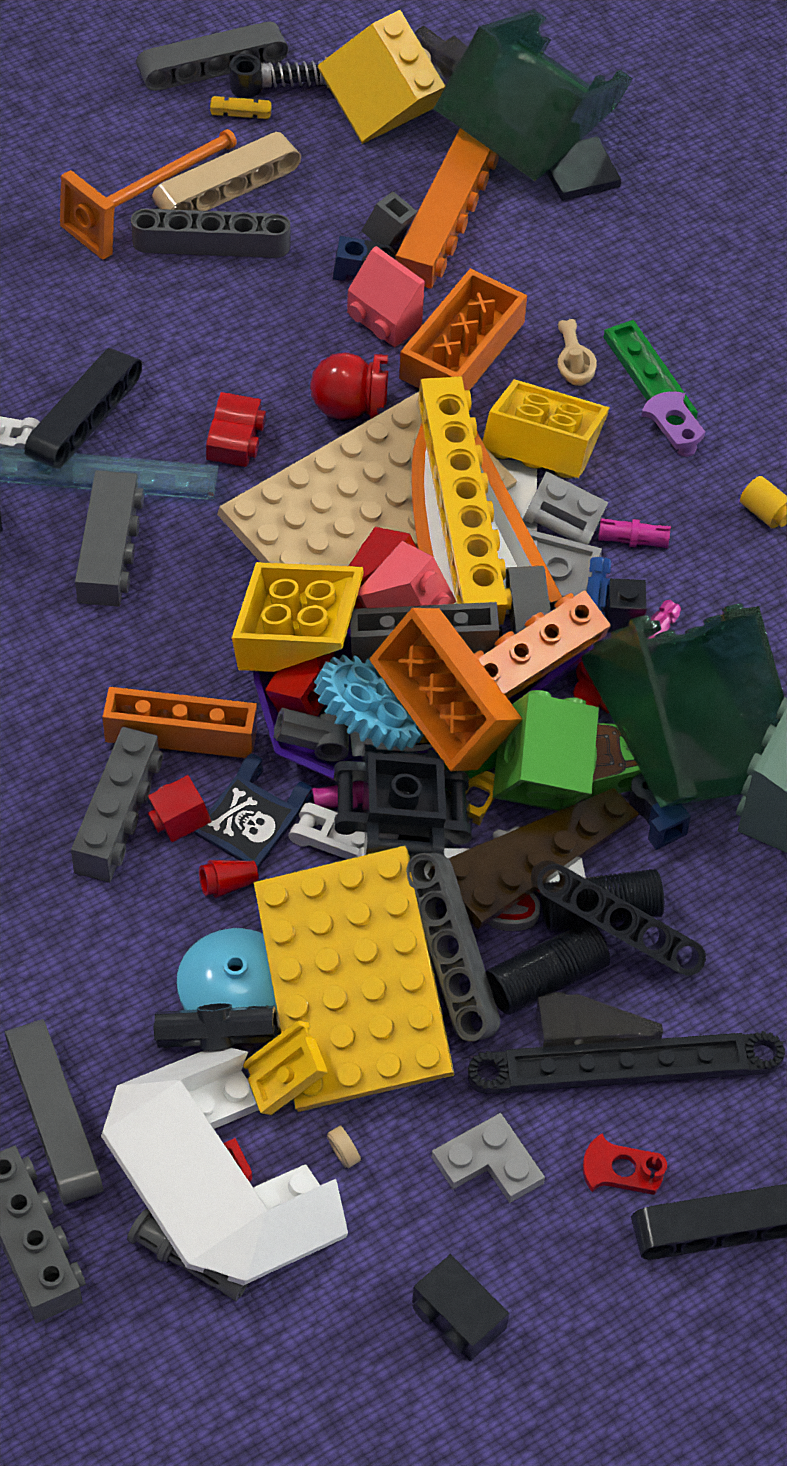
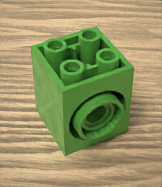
(549, 753)

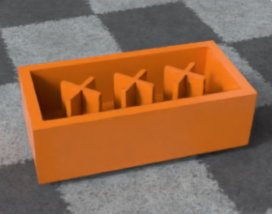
(464, 331)
(445, 689)

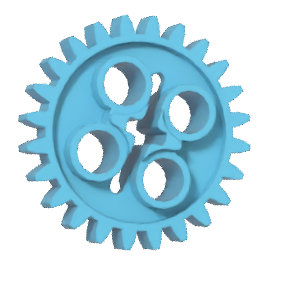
(365, 703)

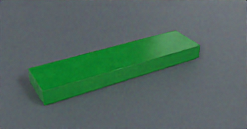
(644, 364)

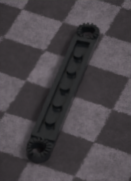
(625, 1062)

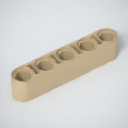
(229, 175)

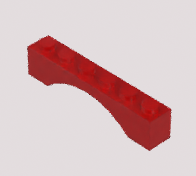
(295, 685)

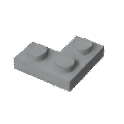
(493, 1149)

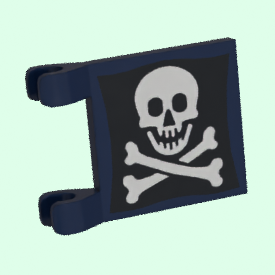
(249, 819)

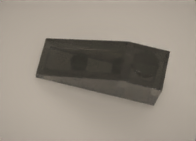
(582, 1020)

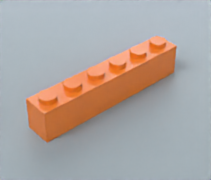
(446, 208)

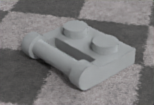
(568, 504)

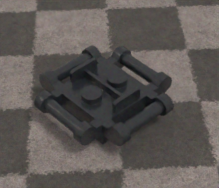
(402, 798)

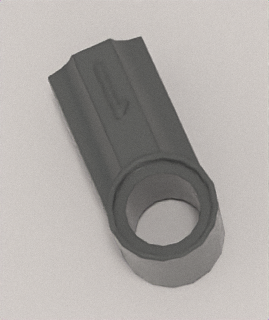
(314, 733)

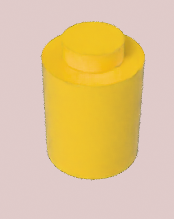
(765, 502)

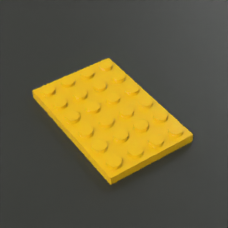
(359, 970)

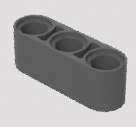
(528, 594)

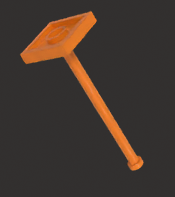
(91, 215)

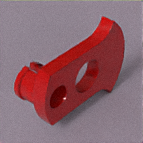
(599, 1170)

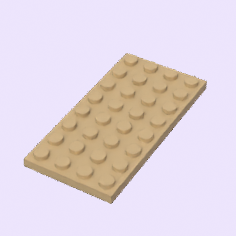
(337, 495)

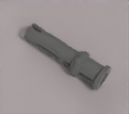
(149, 1234)

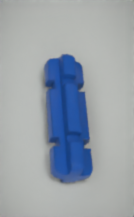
(598, 583)

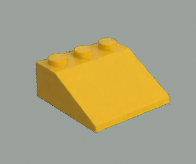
(382, 77)
(544, 428)
(294, 614)

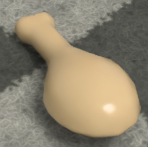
(575, 362)

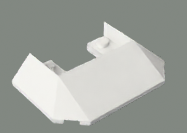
(193, 1186)

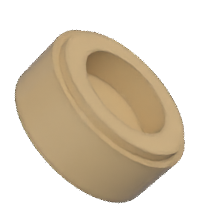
(343, 1147)

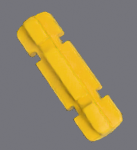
(240, 107)

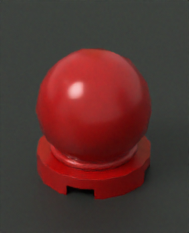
(349, 386)

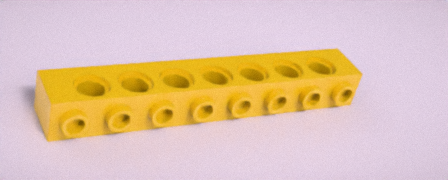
(462, 494)

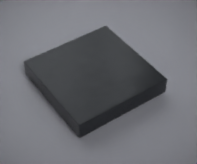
(584, 171)

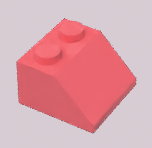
(386, 298)
(406, 579)

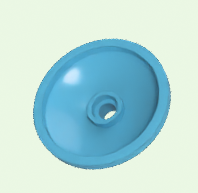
(206, 975)

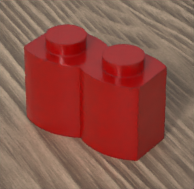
(234, 429)

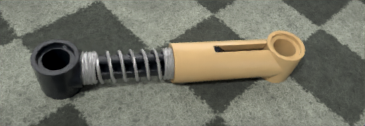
(250, 75)

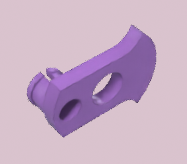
(683, 436)

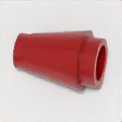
(225, 876)

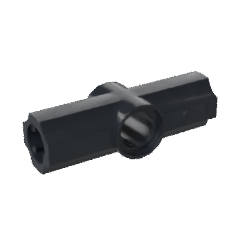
(215, 1026)

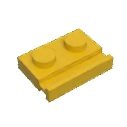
(285, 1068)

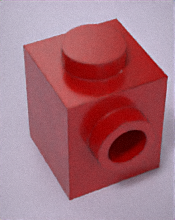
(178, 809)

